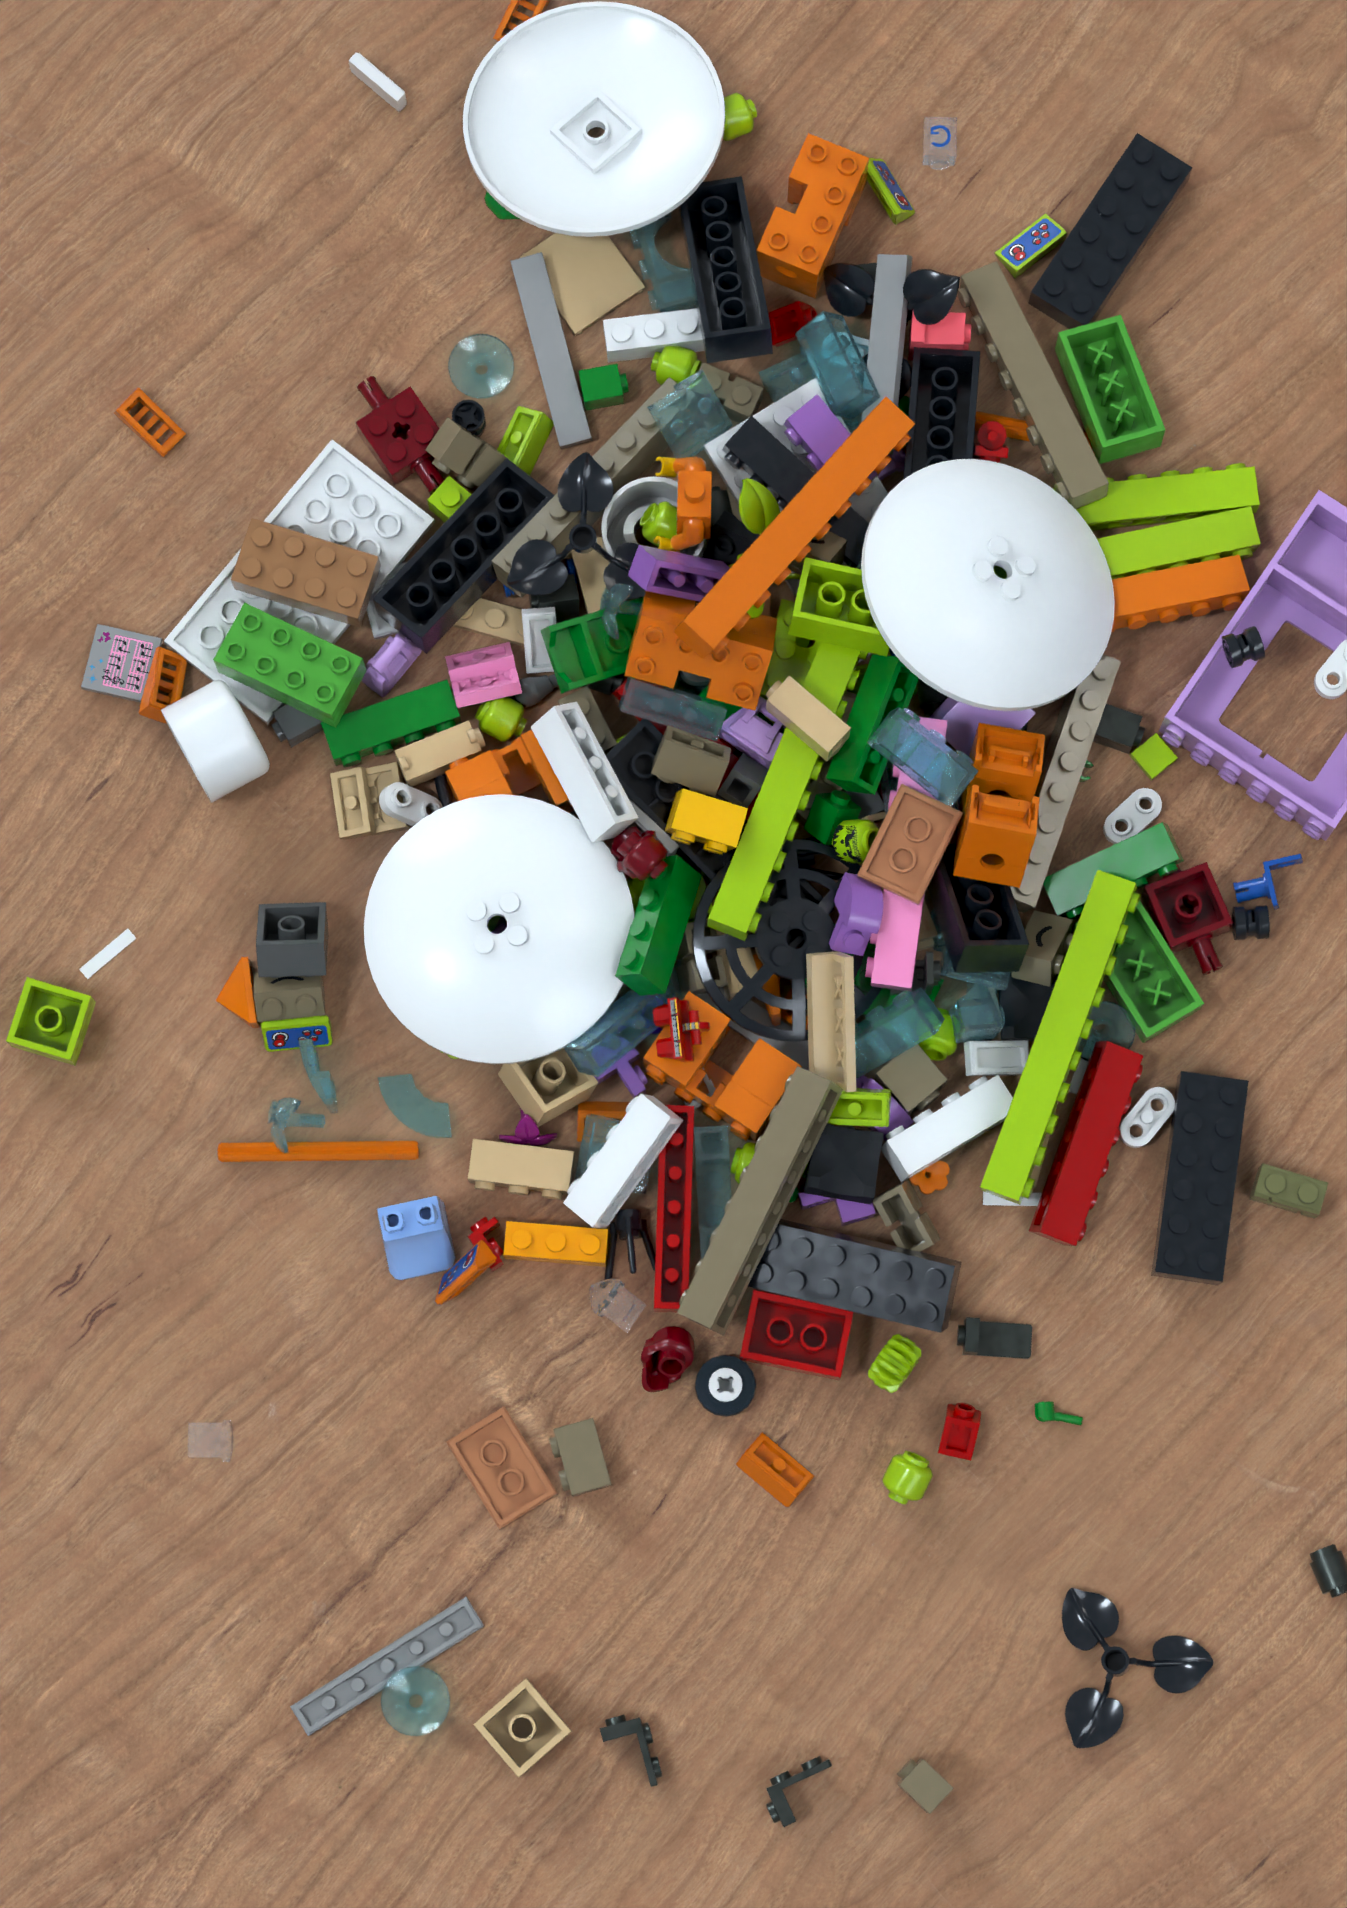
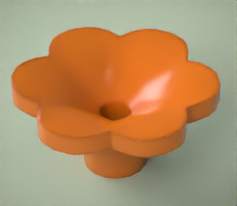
(937, 1178)

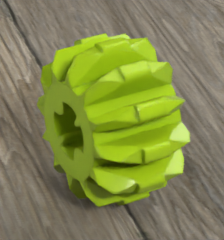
(894, 1363)

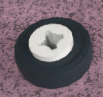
(721, 1395)

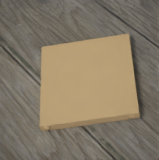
(586, 277)

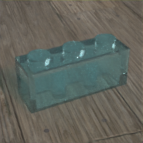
(837, 365)
(673, 708)
(923, 755)
(895, 1029)
(615, 1034)

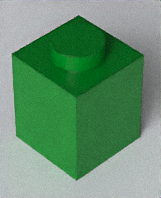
(602, 386)
(828, 812)

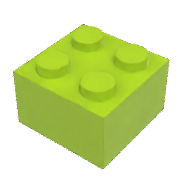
(51, 1021)

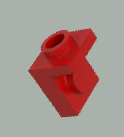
(788, 321)
(479, 1231)
(960, 1431)

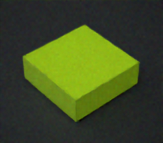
(1153, 756)

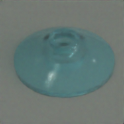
(476, 351)
(1118, 1028)
(397, 1695)

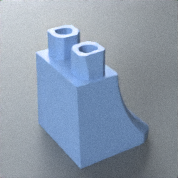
(416, 1238)

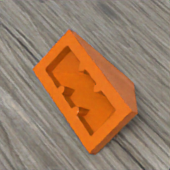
(238, 993)

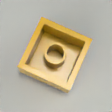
(705, 821)

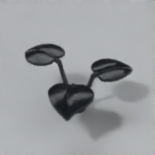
(926, 290)
(537, 566)
(1089, 1620)

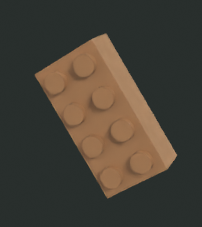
(305, 572)

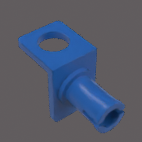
(1264, 885)

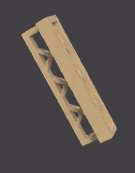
(831, 1017)

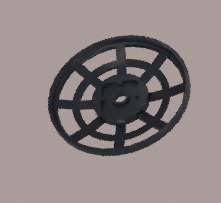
(773, 948)

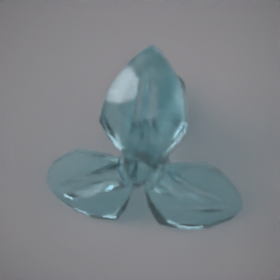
(615, 603)
(283, 1115)

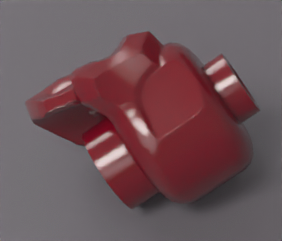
(639, 854)
(666, 1357)

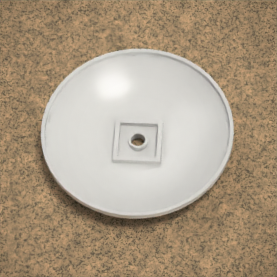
(585, 71)
(948, 611)
(511, 990)

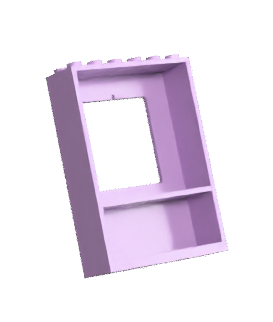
(1308, 590)

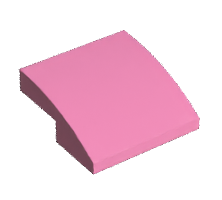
(483, 674)

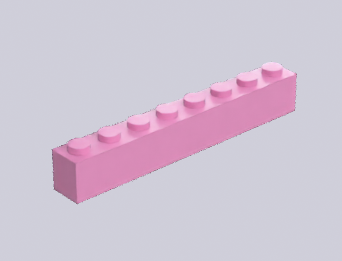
(901, 919)

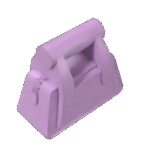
(390, 664)
(752, 734)

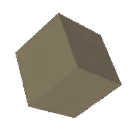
(912, 1079)

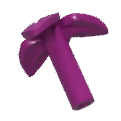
(528, 1132)

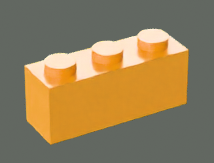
(556, 1244)

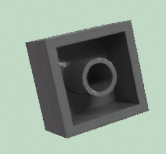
(292, 939)

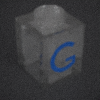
(939, 142)

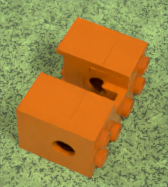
(801, 245)
(733, 674)
(507, 772)
(999, 806)
(740, 1098)

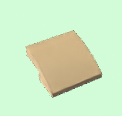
(357, 800)

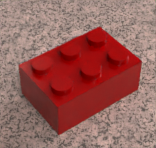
(796, 1335)

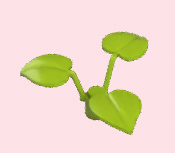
(757, 511)

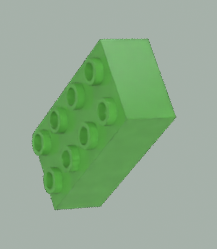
(1109, 389)
(290, 665)
(1150, 979)

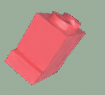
(946, 334)

